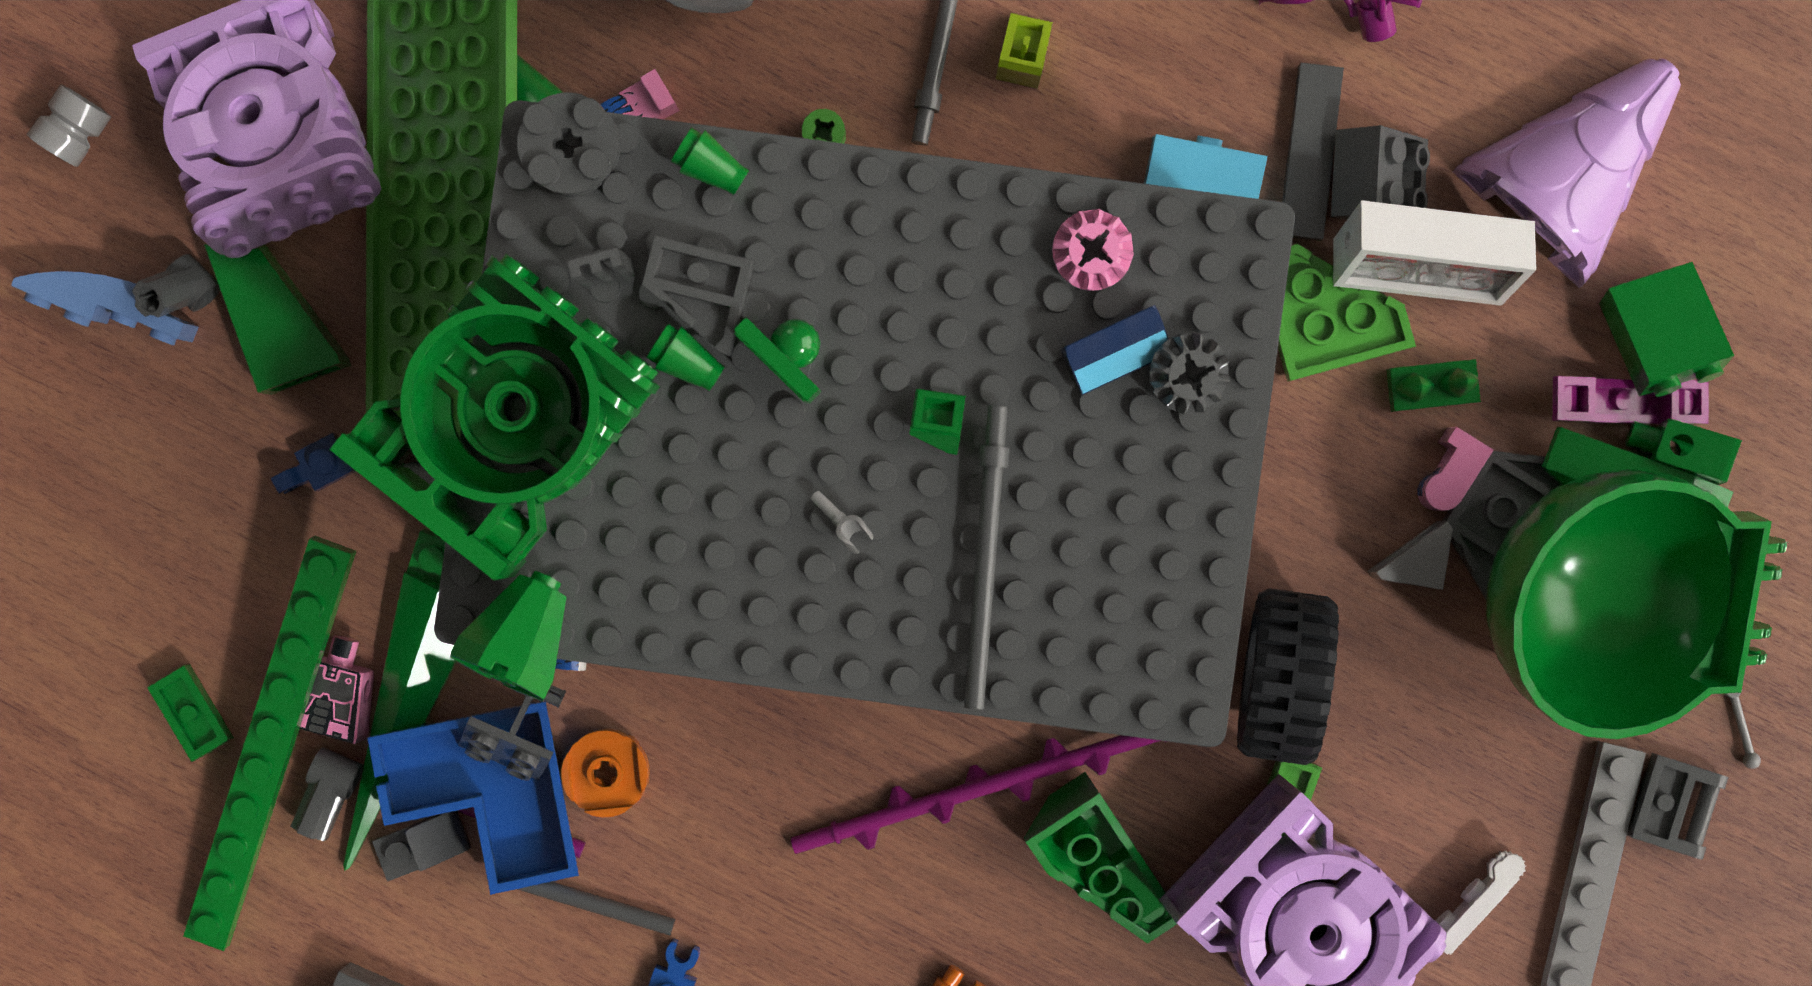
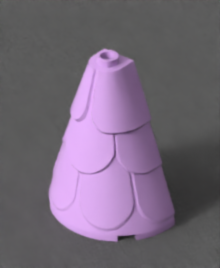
(1579, 163)

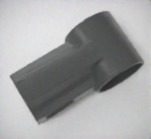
(179, 286)
(331, 782)

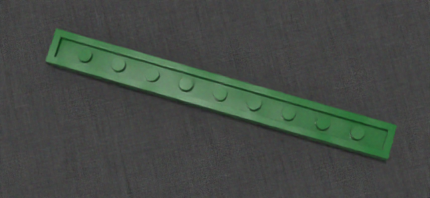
(269, 742)

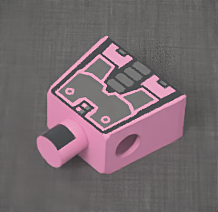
(340, 695)

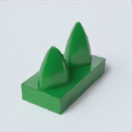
(1433, 385)

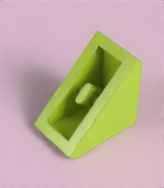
(1024, 50)

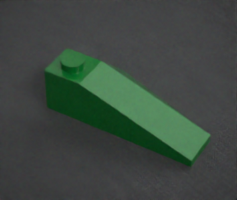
(1578, 455)
(1092, 854)

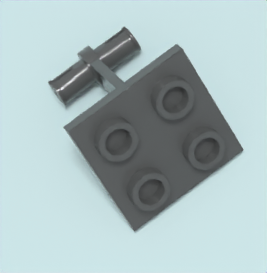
(519, 756)

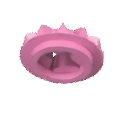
(1096, 273)

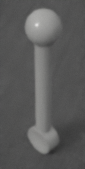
(1750, 759)

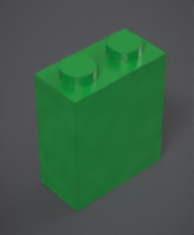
(1666, 330)

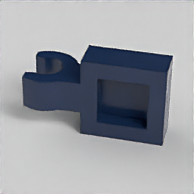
(316, 466)

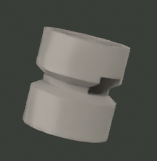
(69, 125)

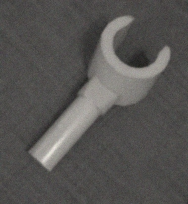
(845, 524)

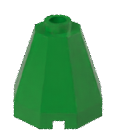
(517, 636)

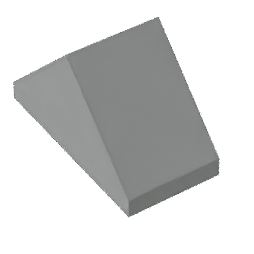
(1420, 560)

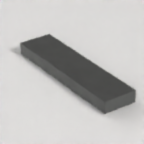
(1312, 147)

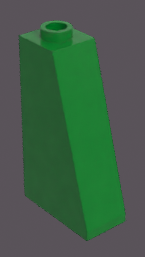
(274, 322)

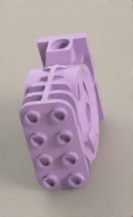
(299, 154)
(1256, 866)

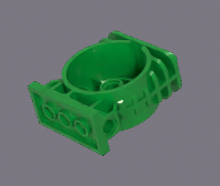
(501, 310)

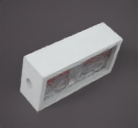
(1433, 253)

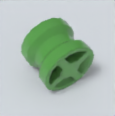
(827, 118)

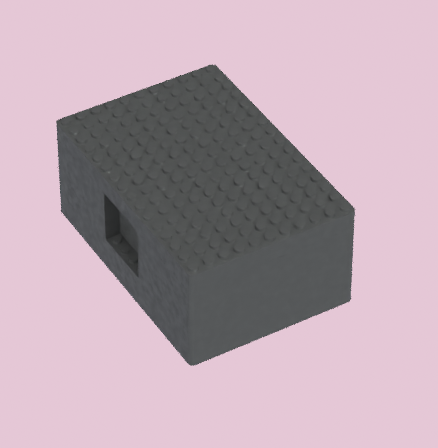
(930, 275)

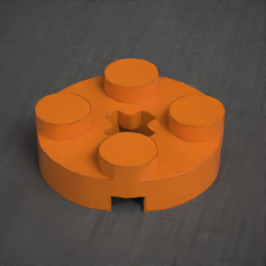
(589, 791)

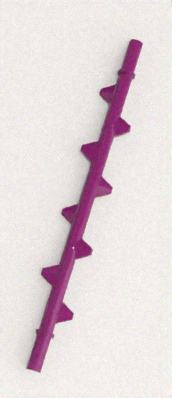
(977, 784)

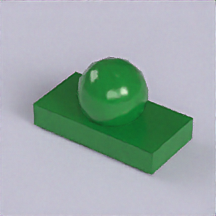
(791, 347)

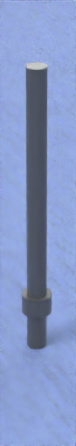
(928, 98)
(993, 459)

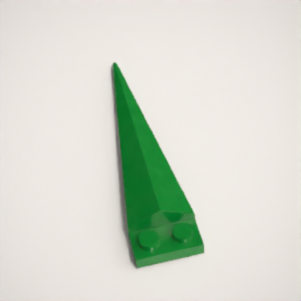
(412, 673)

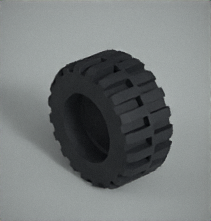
(1288, 676)

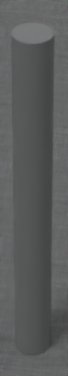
(603, 906)

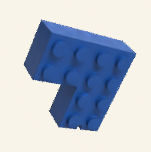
(518, 821)

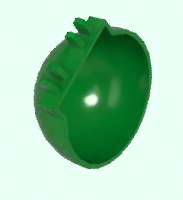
(1628, 601)

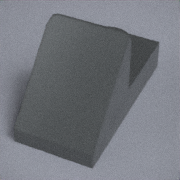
(421, 845)

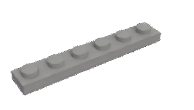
(1593, 866)

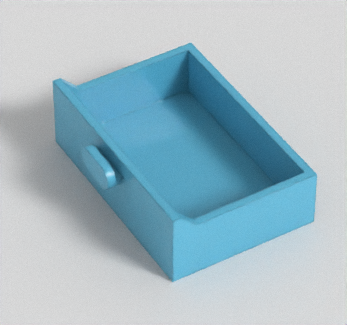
(1204, 166)

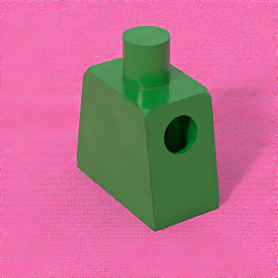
(1700, 450)

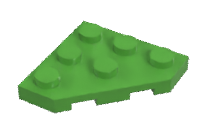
(1332, 324)

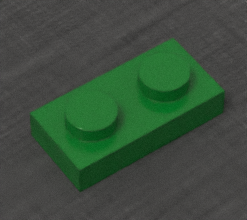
(190, 712)

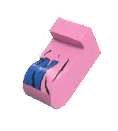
(644, 99)
(1454, 472)

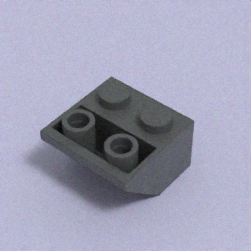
(1378, 167)

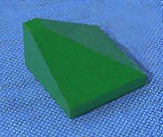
(938, 419)

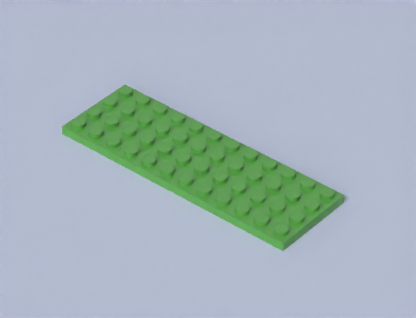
(434, 140)

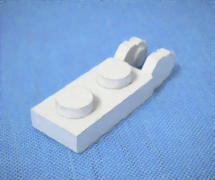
(1481, 898)

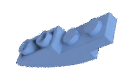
(98, 299)

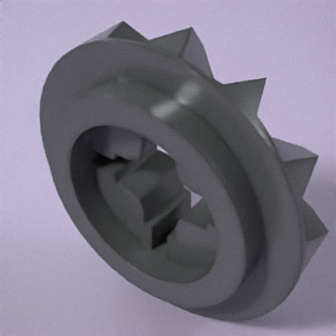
(1170, 363)

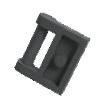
(1665, 801)

